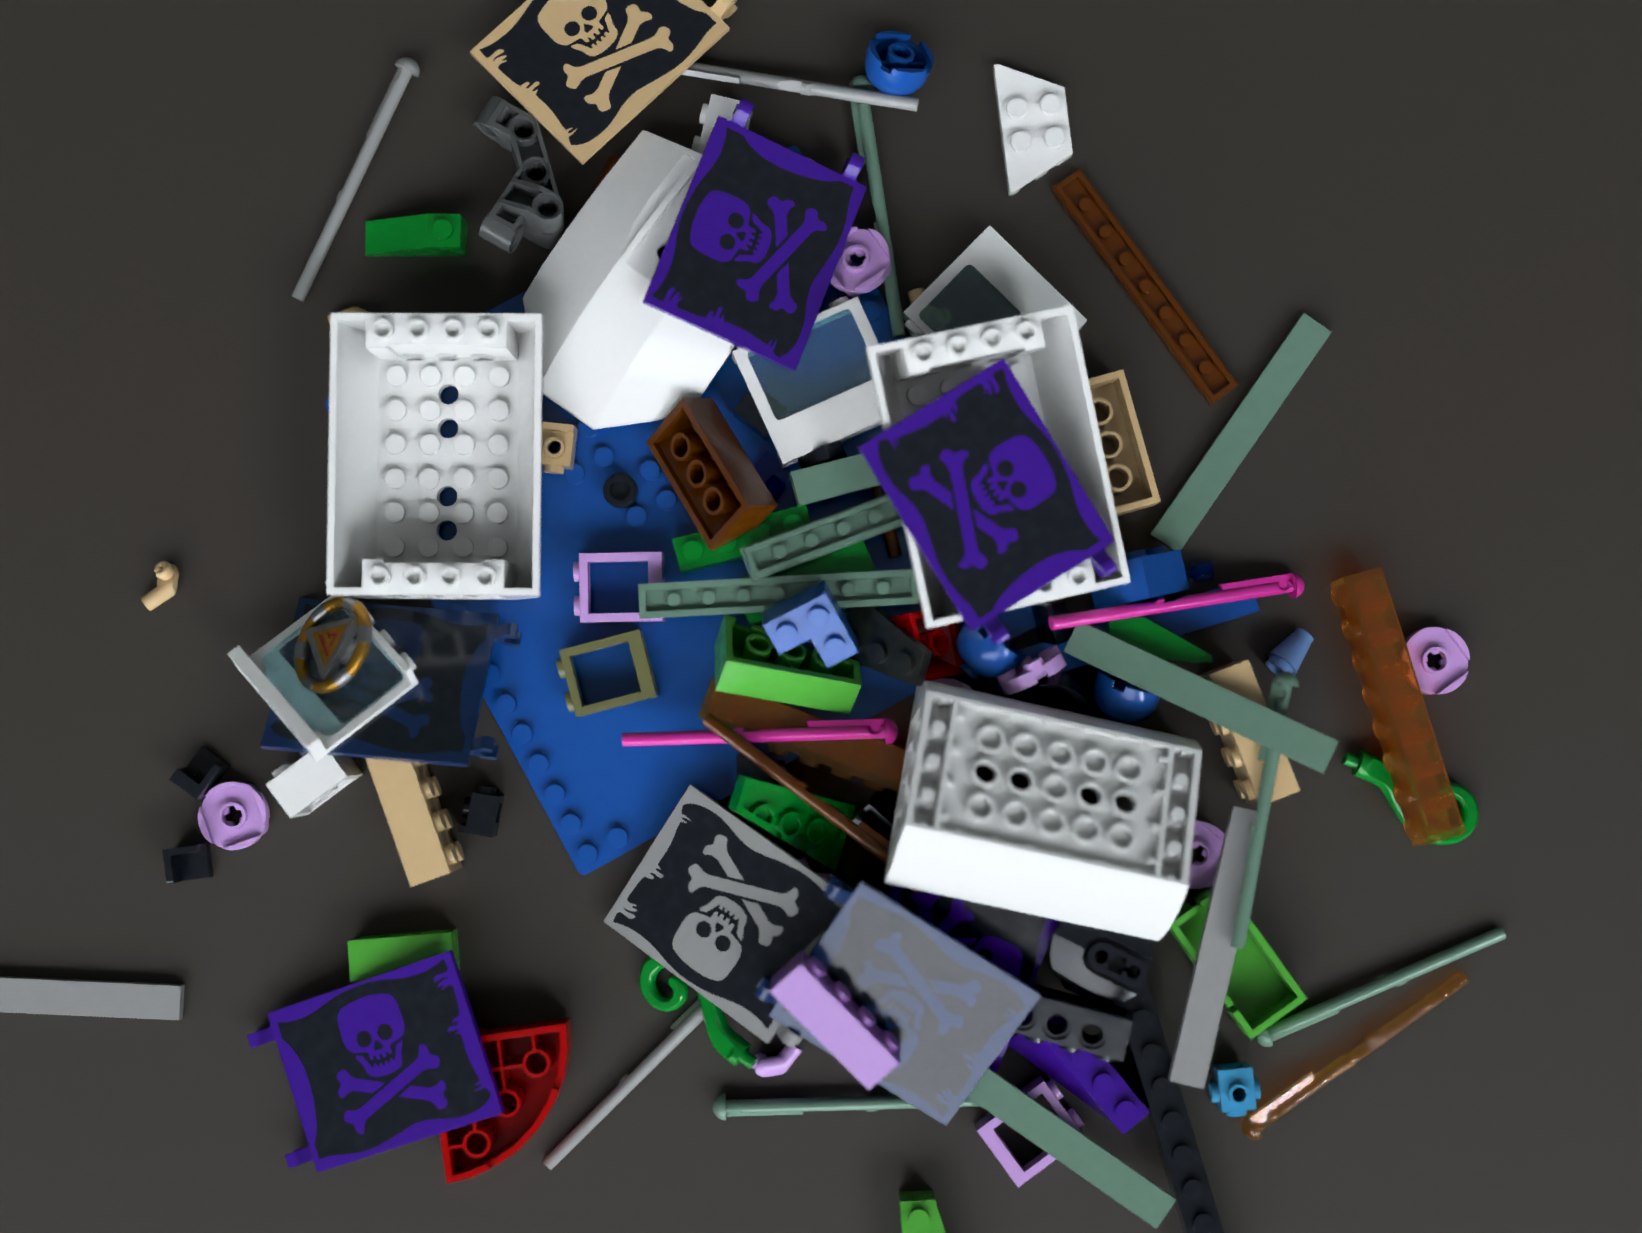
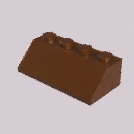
(710, 472)

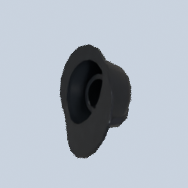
(1058, 692)

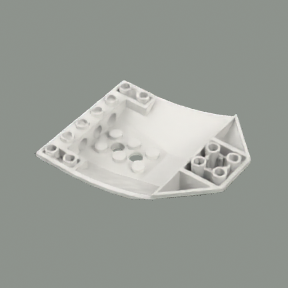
(603, 347)

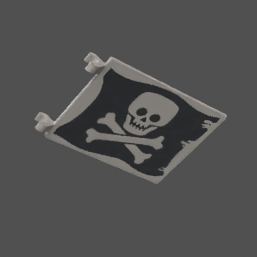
(723, 909)

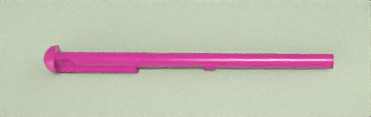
(1229, 592)
(815, 731)

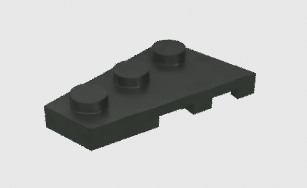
(887, 646)

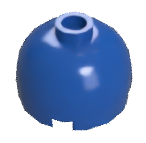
(897, 64)
(983, 657)
(1122, 700)

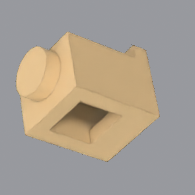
(567, 437)

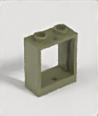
(642, 666)

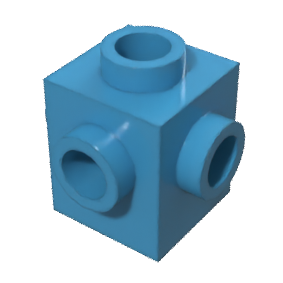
(1234, 1088)

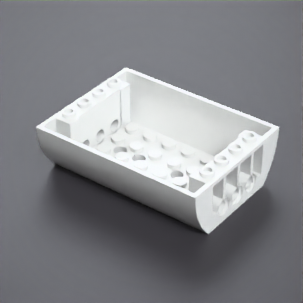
(1052, 371)
(394, 462)
(1043, 844)

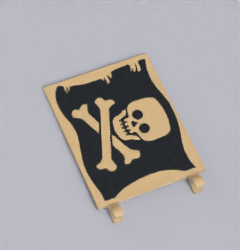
(597, 62)

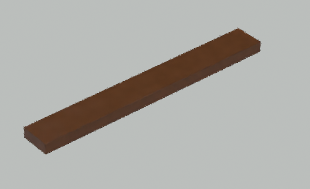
(1144, 287)

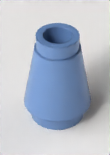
(1289, 652)

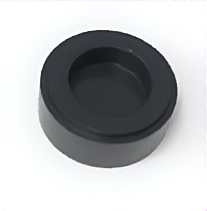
(620, 491)

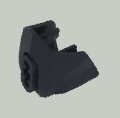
(1104, 979)

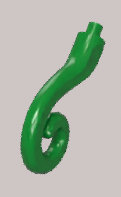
(1372, 769)
(722, 1036)

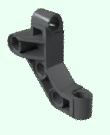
(526, 205)

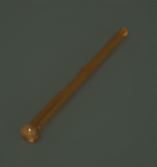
(1309, 1084)

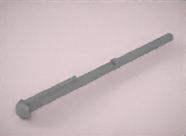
(406, 68)
(801, 86)
(681, 1029)

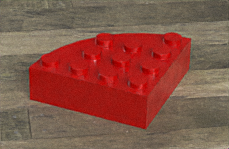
(529, 1074)

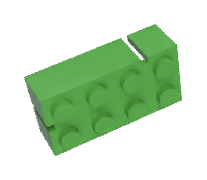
(1259, 983)

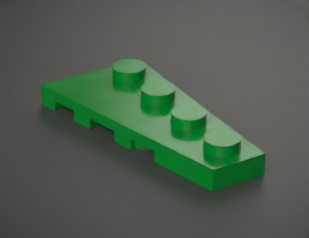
(790, 818)

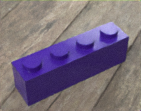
(1085, 1077)

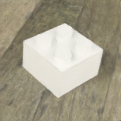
(310, 783)

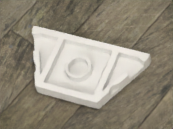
(1031, 125)

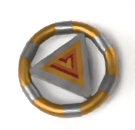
(333, 645)

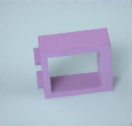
(581, 574)
(987, 1125)

